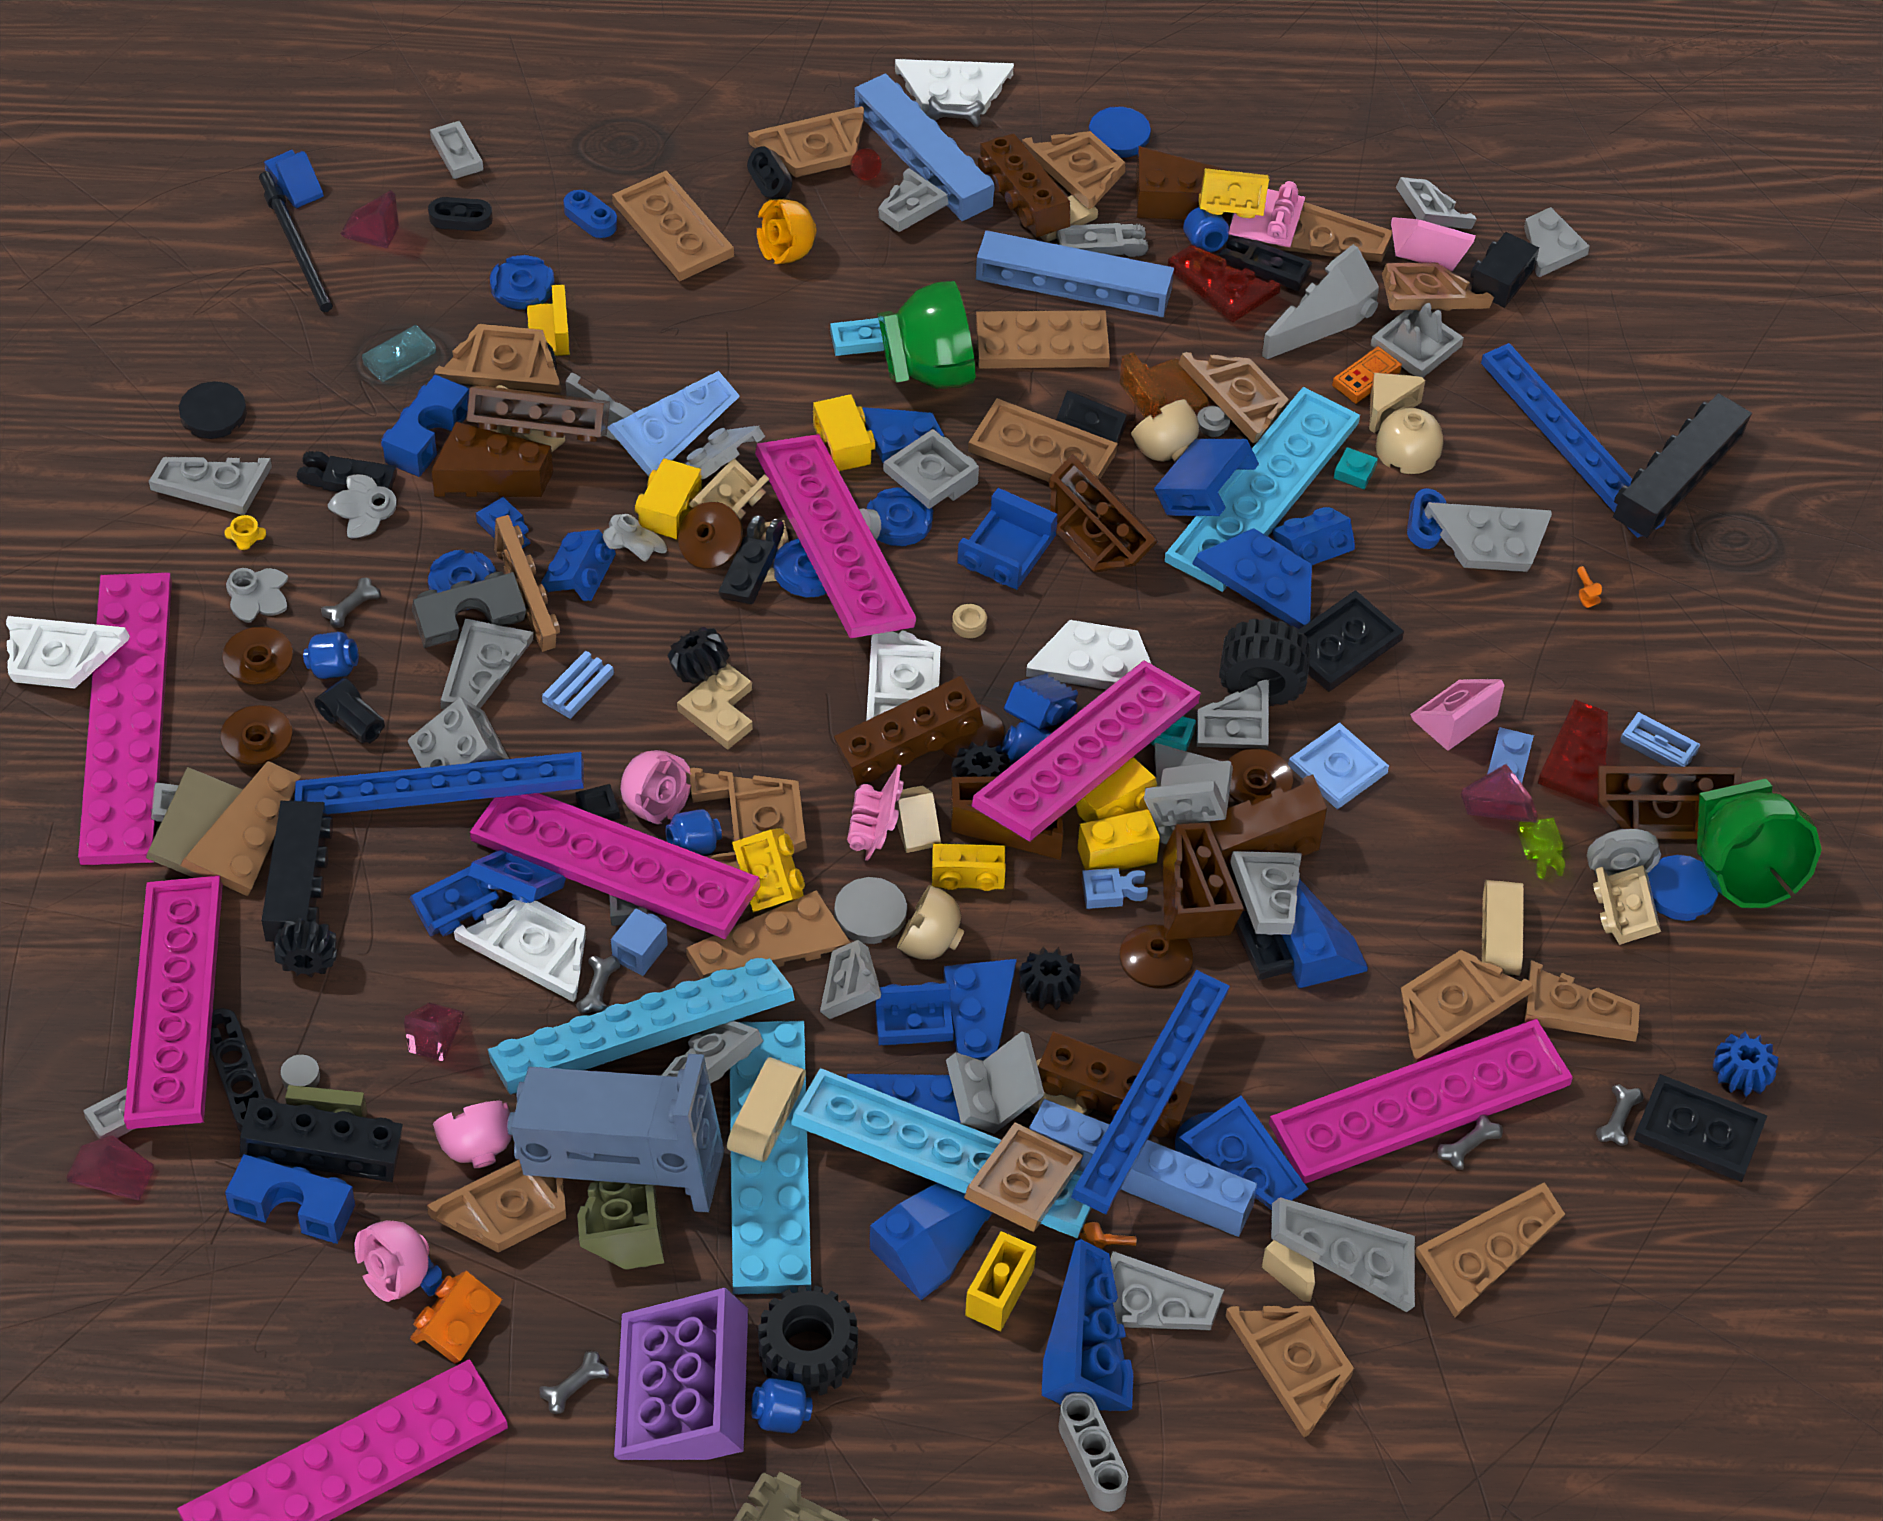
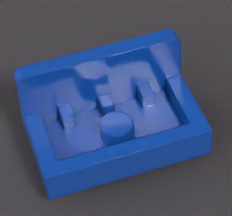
(1317, 536)
(579, 564)
(452, 901)
(914, 1014)

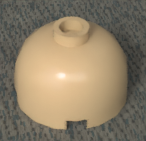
(1168, 433)
(1410, 440)
(932, 926)

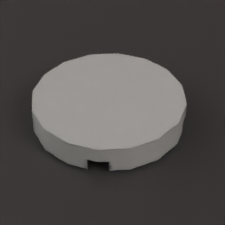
(1624, 851)
(870, 910)

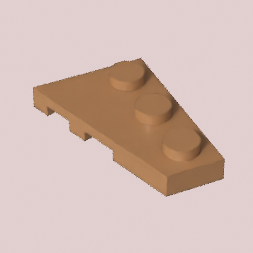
(1573, 1008)

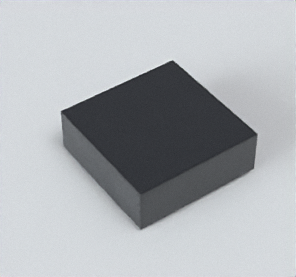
(599, 802)

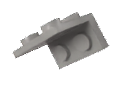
(457, 737)
(1190, 794)
(999, 1087)

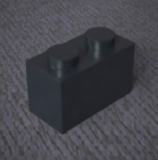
(1504, 268)

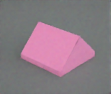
(1429, 242)
(1460, 710)

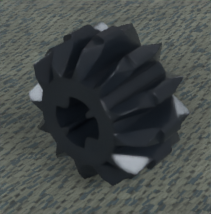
(698, 655)
(980, 761)
(305, 947)
(1050, 978)

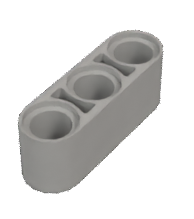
(1093, 1468)

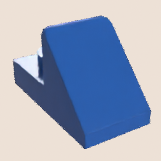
(295, 177)

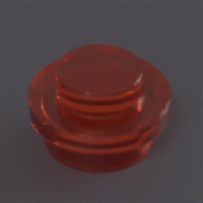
(866, 164)

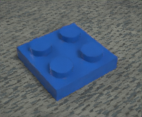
(515, 875)

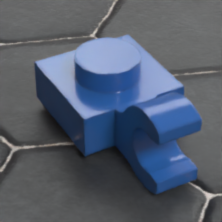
(499, 508)

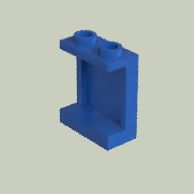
(1199, 474)
(1008, 539)

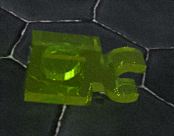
(1542, 842)

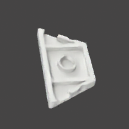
(953, 81)
(59, 650)
(1089, 655)
(900, 670)
(532, 943)

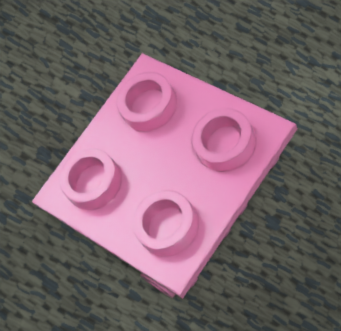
(1279, 218)
(874, 814)

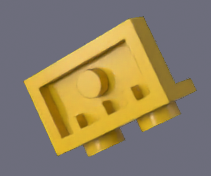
(1233, 193)
(771, 860)
(968, 866)

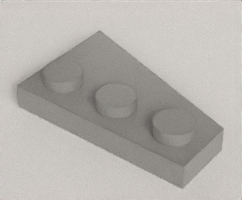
(215, 484)
(721, 1048)
(1161, 1297)

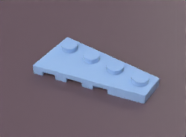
(673, 421)

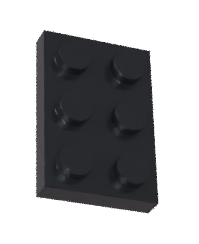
(1348, 639)
(1700, 1127)

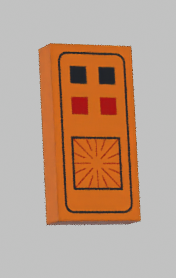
(1358, 378)

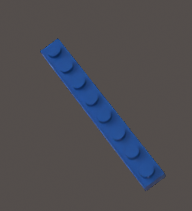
(1558, 423)
(445, 783)
(1150, 1092)

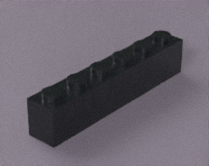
(1680, 464)

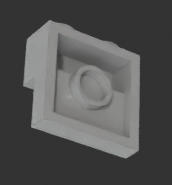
(933, 469)

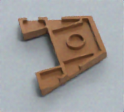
(755, 806)

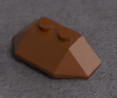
(1096, 519)
(1660, 797)

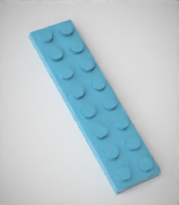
(1288, 460)
(644, 1022)
(913, 1139)
(771, 1195)

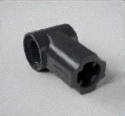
(344, 705)

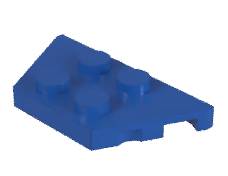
(1263, 574)

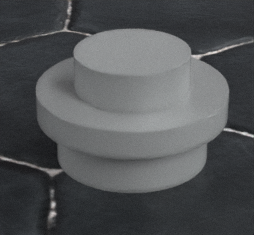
(1213, 421)

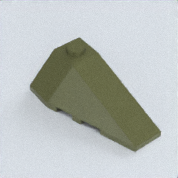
(622, 1224)

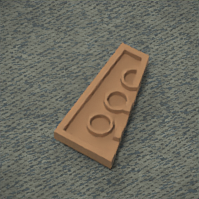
(1332, 233)
(509, 546)
(244, 832)
(782, 934)
(1482, 1249)

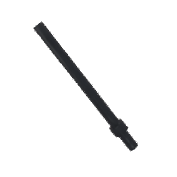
(276, 200)

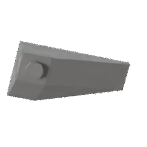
(1327, 308)

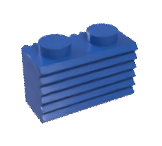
(1041, 701)

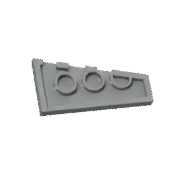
(1354, 1249)

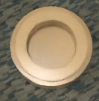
(969, 621)

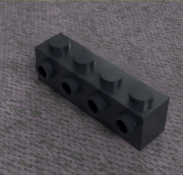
(296, 865)
(321, 1139)

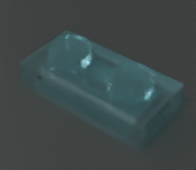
(399, 353)

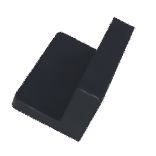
(1094, 415)

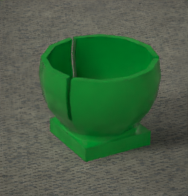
(929, 338)
(1750, 833)

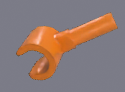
(1590, 592)
(1094, 1235)

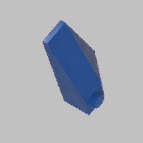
(1320, 943)
(927, 1236)

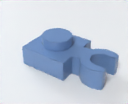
(1107, 888)

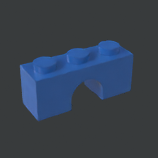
(410, 441)
(263, 1184)

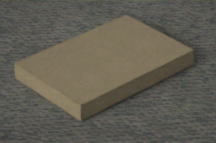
(189, 816)

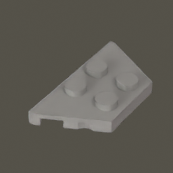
(1491, 535)

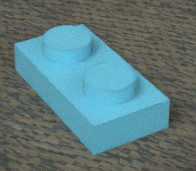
(856, 337)

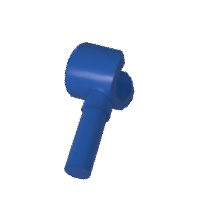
(432, 1279)

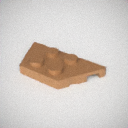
(815, 142)
(1079, 164)
(1415, 284)
(503, 357)
(1239, 391)
(1455, 1001)
(502, 1207)
(1295, 1358)

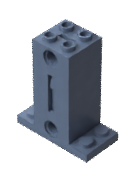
(620, 1128)

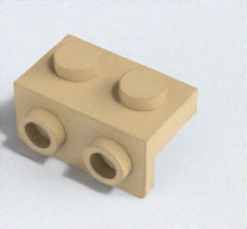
(732, 487)
(1627, 904)

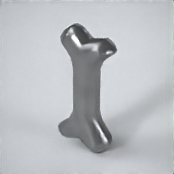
(971, 112)
(338, 612)
(602, 969)
(1614, 1129)
(1456, 1152)
(560, 1393)

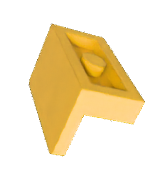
(552, 320)

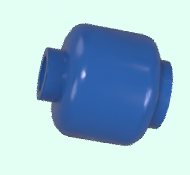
(1206, 230)
(331, 655)
(1021, 740)
(694, 831)
(781, 1405)

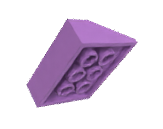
(682, 1379)

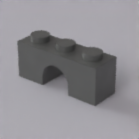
(495, 597)

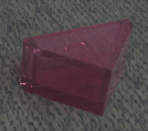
(374, 222)
(1499, 796)
(432, 1030)
(111, 1168)

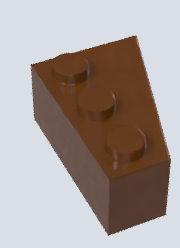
(1168, 185)

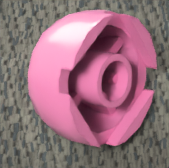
(655, 785)
(475, 1134)
(393, 1257)

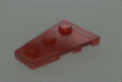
(1224, 287)
(1577, 753)

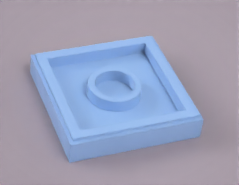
(1339, 764)

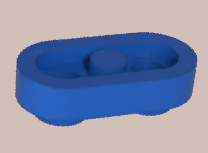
(590, 213)
(1421, 530)

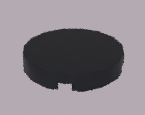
(212, 409)

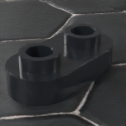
(769, 173)
(460, 214)

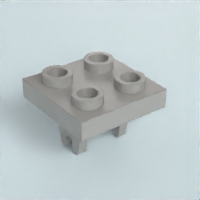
(1418, 340)

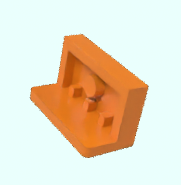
(456, 1315)

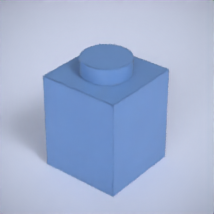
(639, 941)

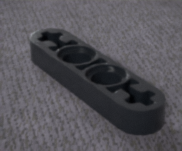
(235, 1072)

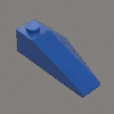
(1085, 1338)

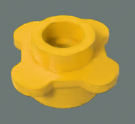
(245, 532)

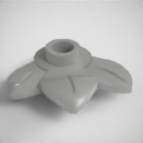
(358, 505)
(627, 532)
(256, 593)

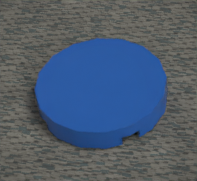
(1121, 130)
(521, 282)
(902, 517)
(458, 567)
(796, 572)
(1681, 888)

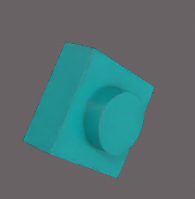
(1355, 468)
(1178, 734)

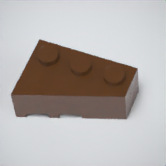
(491, 462)
(974, 823)
(1279, 824)
(1197, 886)

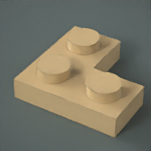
(712, 706)

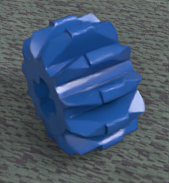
(1745, 1063)

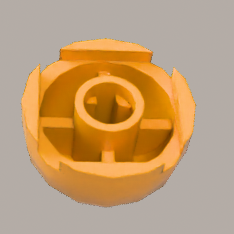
(785, 231)

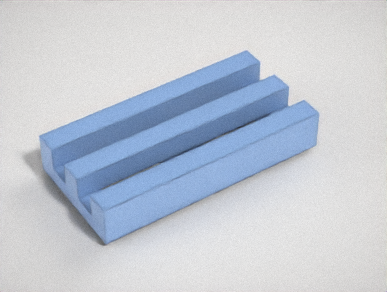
(572, 681)
(1657, 746)

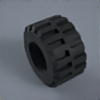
(1266, 652)
(813, 1313)

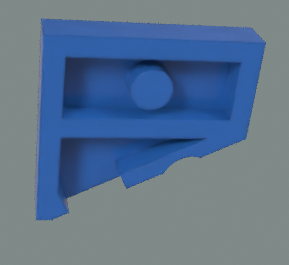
(897, 428)

